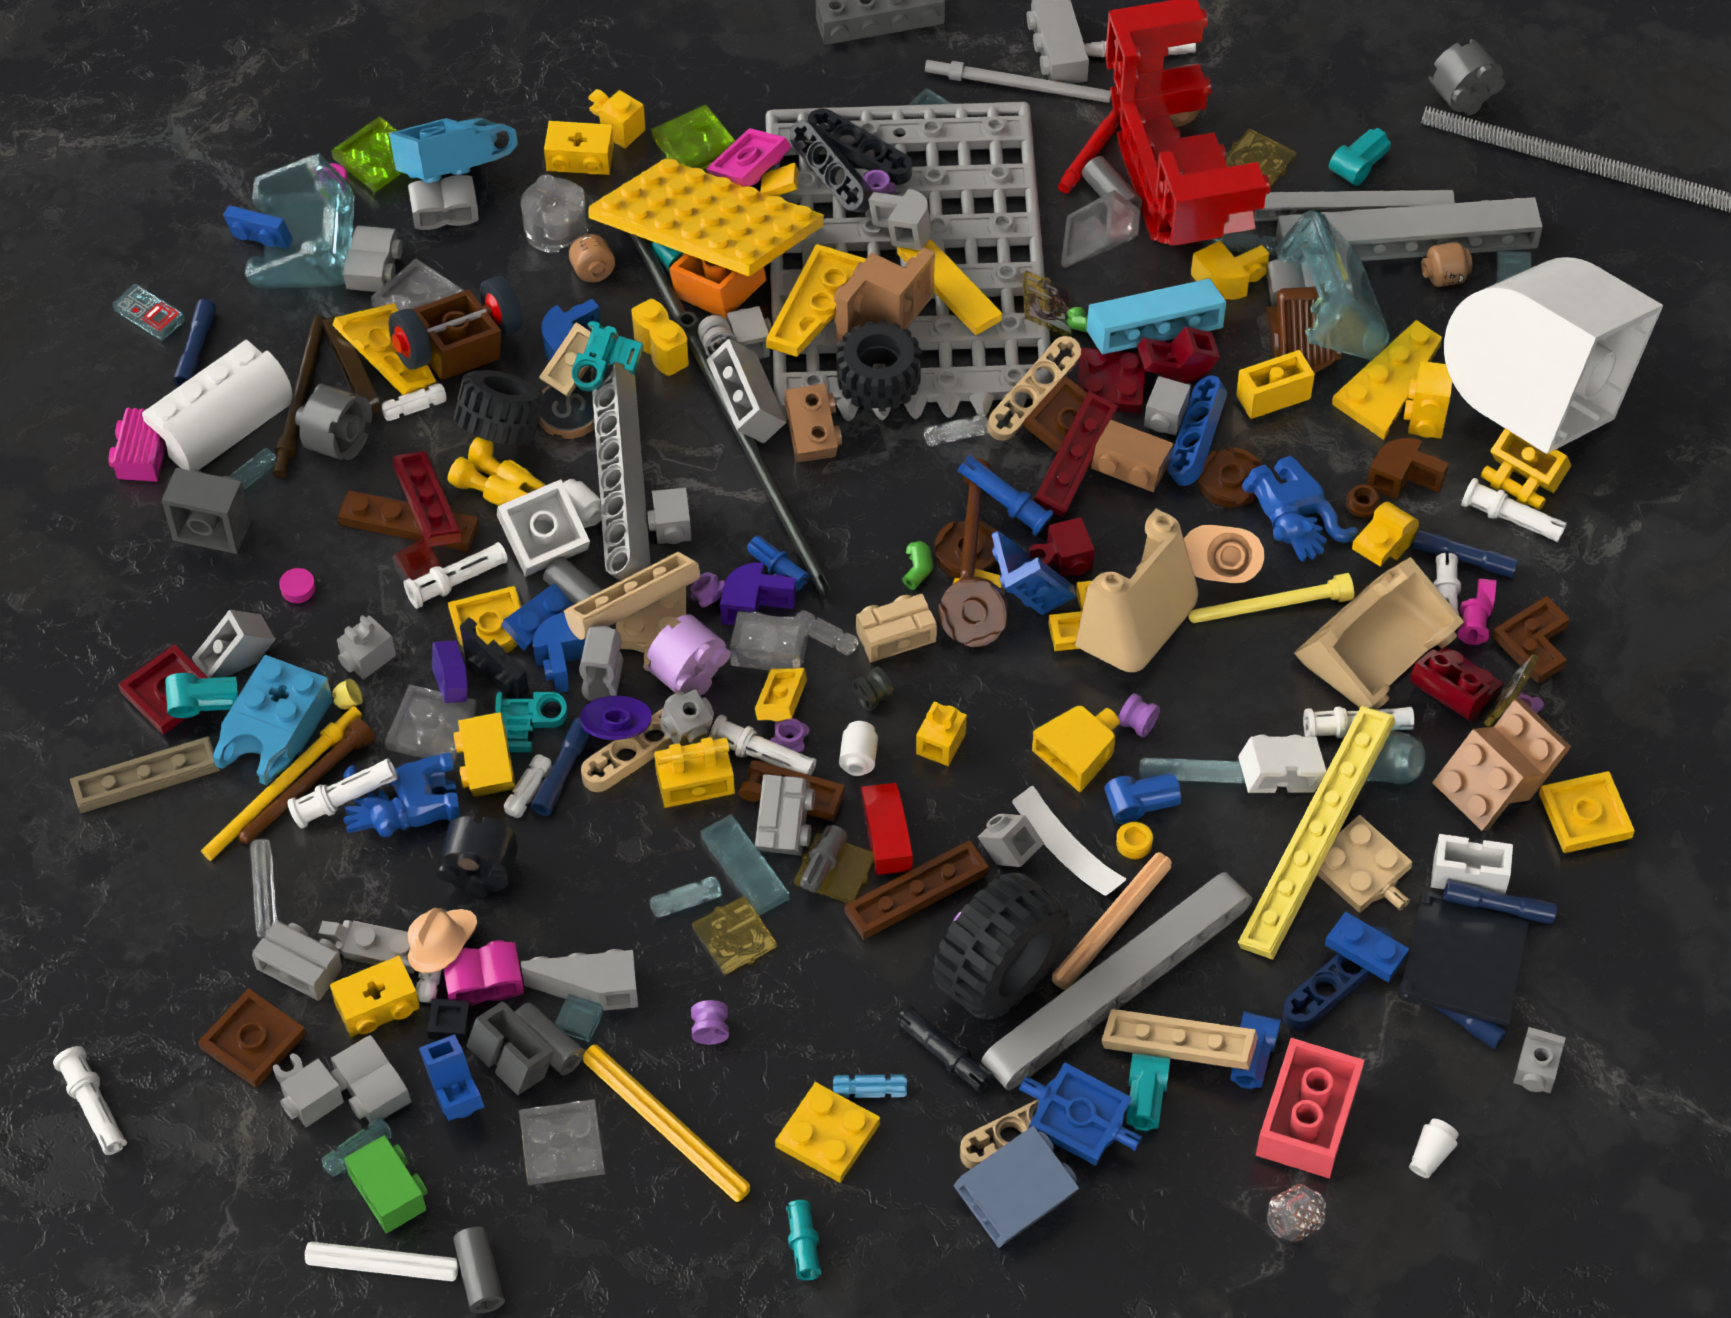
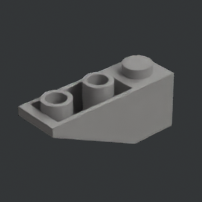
(598, 977)

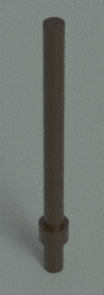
(287, 444)

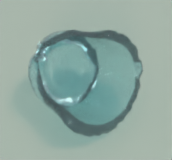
(1399, 760)

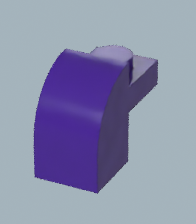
(750, 587)

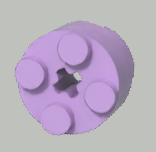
(687, 656)

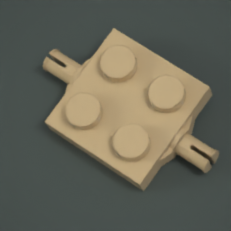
(643, 626)
(1365, 866)

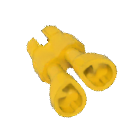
(506, 479)

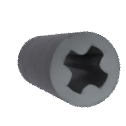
(1105, 178)
(570, 580)
(567, 1052)
(478, 1270)

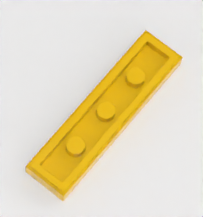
(958, 291)

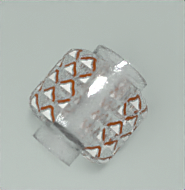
(1296, 1213)

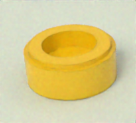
(1134, 840)

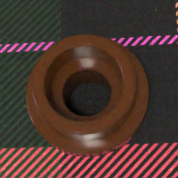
(1364, 494)

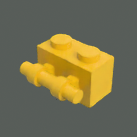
(1528, 461)
(694, 772)

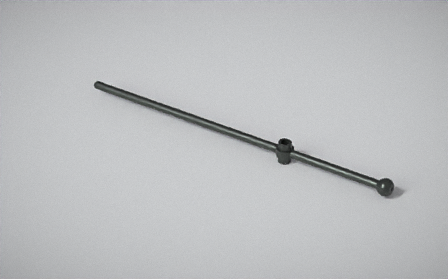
(690, 324)

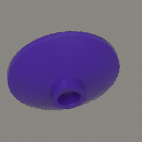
(615, 717)

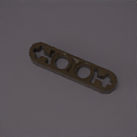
(350, 365)

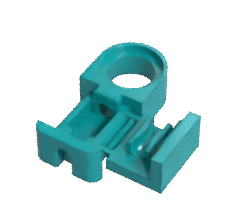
(606, 349)
(522, 712)

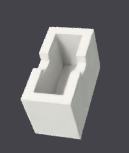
(1282, 762)
(1472, 863)

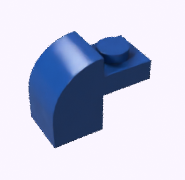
(558, 324)
(553, 647)
(451, 1078)

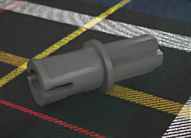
(823, 857)

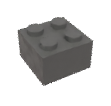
(206, 510)

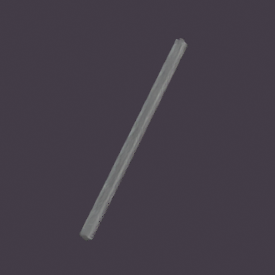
(1563, 156)

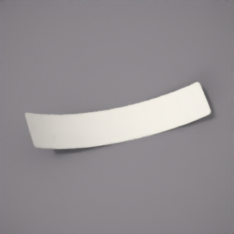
(1065, 845)

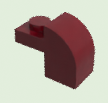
(1184, 358)

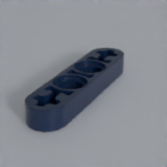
(1320, 1005)

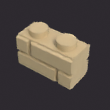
(896, 627)

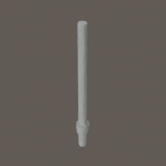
(958, 70)

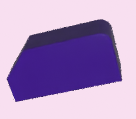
(449, 671)

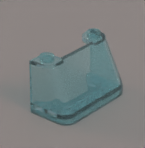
(320, 219)
(1346, 306)

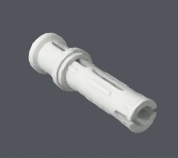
(1499, 505)
(441, 580)
(1339, 721)
(747, 742)
(328, 798)
(84, 1086)

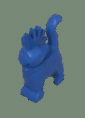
(1291, 501)
(415, 802)

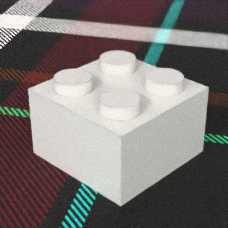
(542, 527)

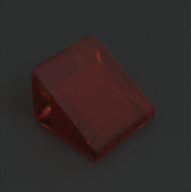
(416, 560)

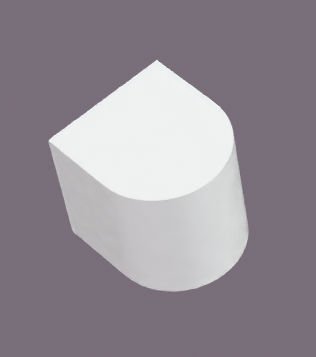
(1549, 349)

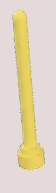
(1338, 588)

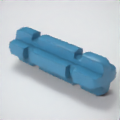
(870, 1086)

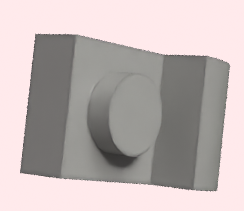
(904, 216)

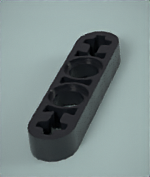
(863, 142)
(828, 170)

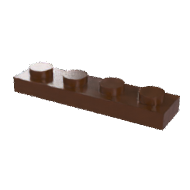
(396, 519)
(916, 889)

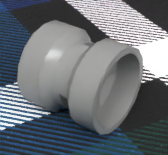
(714, 332)

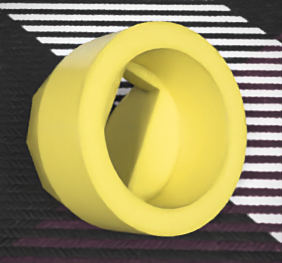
(347, 694)

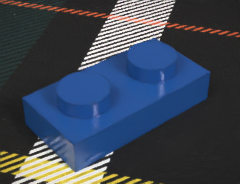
(258, 227)
(525, 621)
(1366, 946)

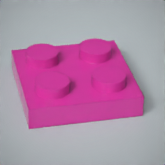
(750, 157)

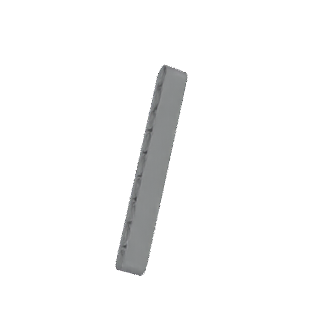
(620, 472)
(1116, 981)

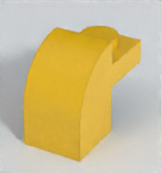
(1229, 273)
(1387, 534)

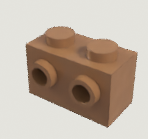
(811, 422)
(1131, 455)

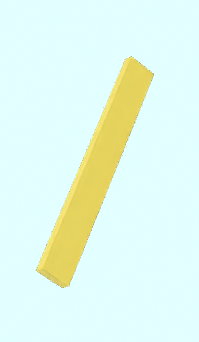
(1316, 832)

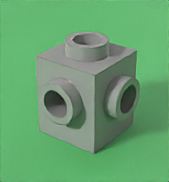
(684, 727)

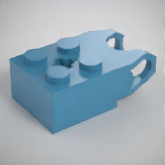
(448, 147)
(273, 717)

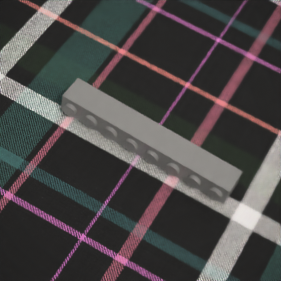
(1414, 229)

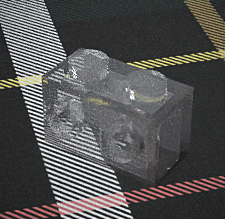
(768, 641)

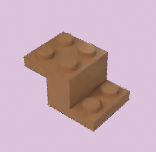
(885, 292)
(1501, 764)

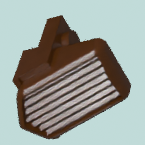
(1288, 326)

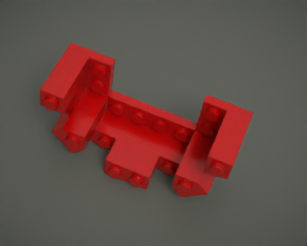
(1184, 180)

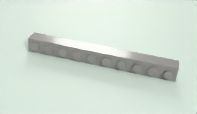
(1299, 202)

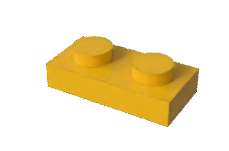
(780, 694)

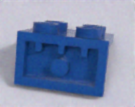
(1030, 578)

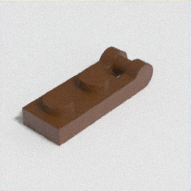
(827, 793)

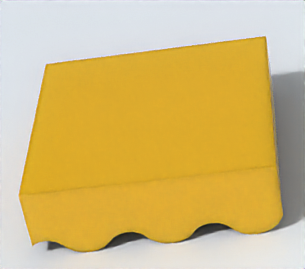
(780, 180)

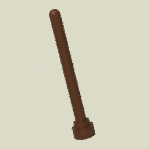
(971, 526)
(357, 736)

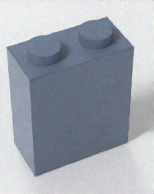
(1017, 1186)

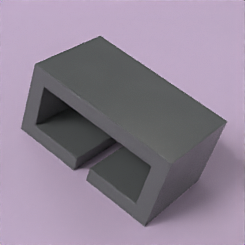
(511, 1045)

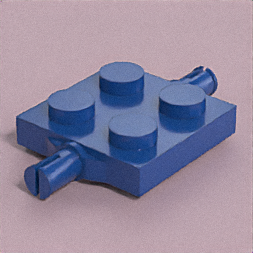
(1080, 1113)

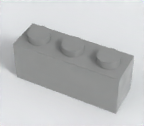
(1058, 40)
(746, 391)

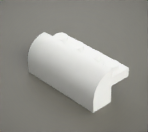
(220, 405)

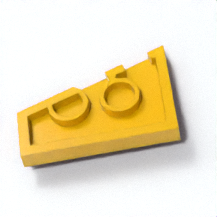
(371, 337)

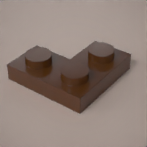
(1529, 634)

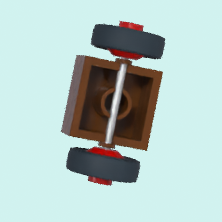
(457, 329)

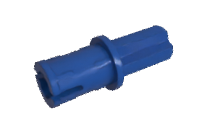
(777, 561)

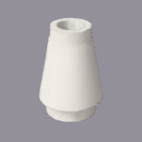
(1433, 1147)

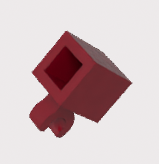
(1067, 547)

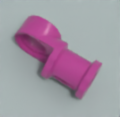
(1475, 613)

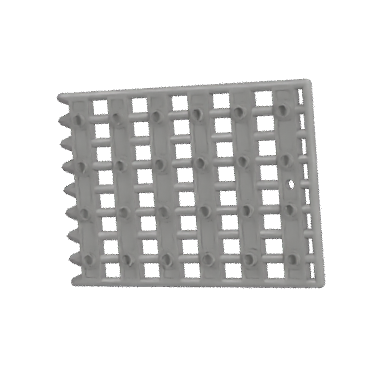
(969, 230)

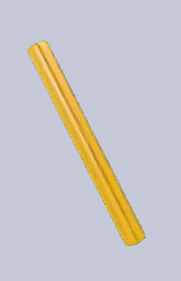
(666, 1123)

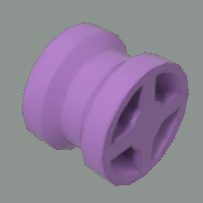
(1139, 715)
(710, 1022)

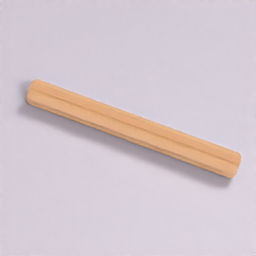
(1111, 921)

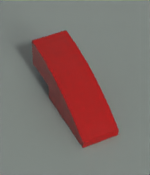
(887, 828)

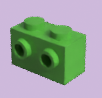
(386, 1184)

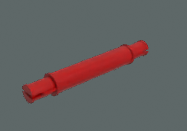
(1090, 150)

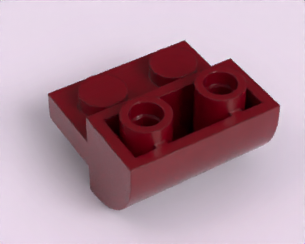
(1455, 682)

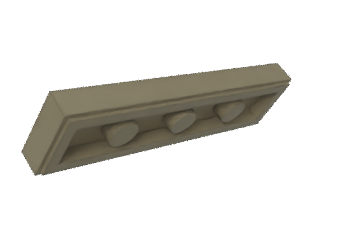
(144, 774)

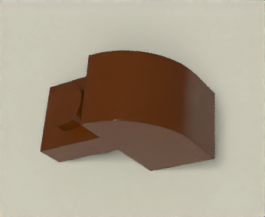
(1403, 462)

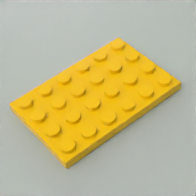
(706, 216)

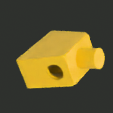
(1077, 744)

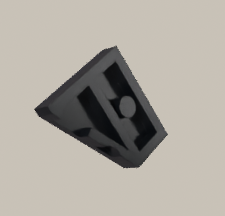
(492, 662)

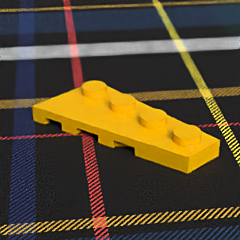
(811, 300)
(1382, 386)

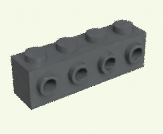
(874, 17)

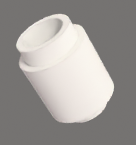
(584, 501)
(858, 748)

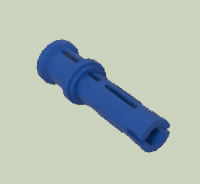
(1019, 504)

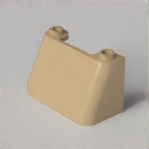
(1134, 617)
(1380, 635)

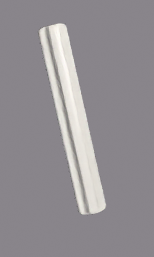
(381, 1261)

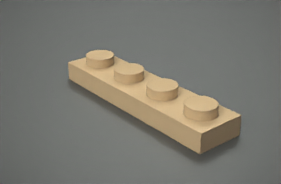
(1180, 1039)

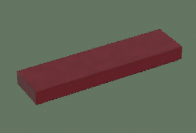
(1075, 454)
(426, 499)

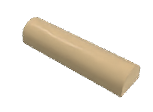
(632, 594)

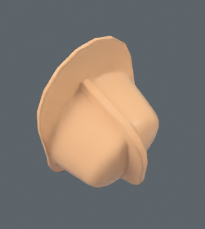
(1224, 553)
(438, 938)

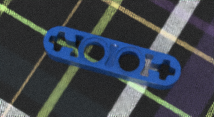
(1187, 463)

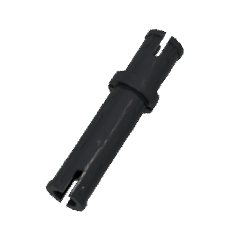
(956, 1058)

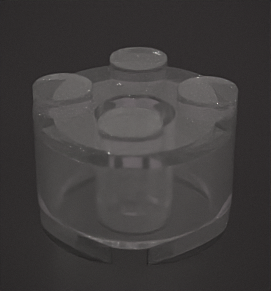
(553, 213)

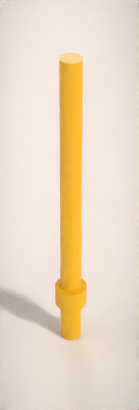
(330, 737)

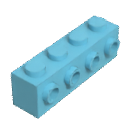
(1155, 315)

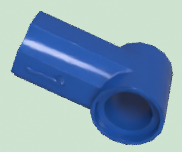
(1133, 798)
(1267, 1031)

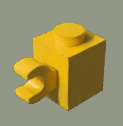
(622, 113)

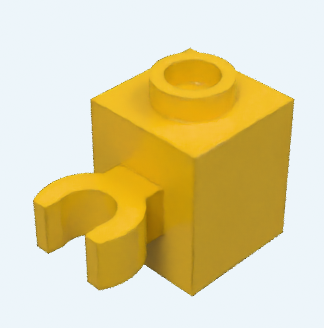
(941, 733)

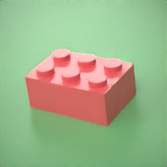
(1310, 1108)

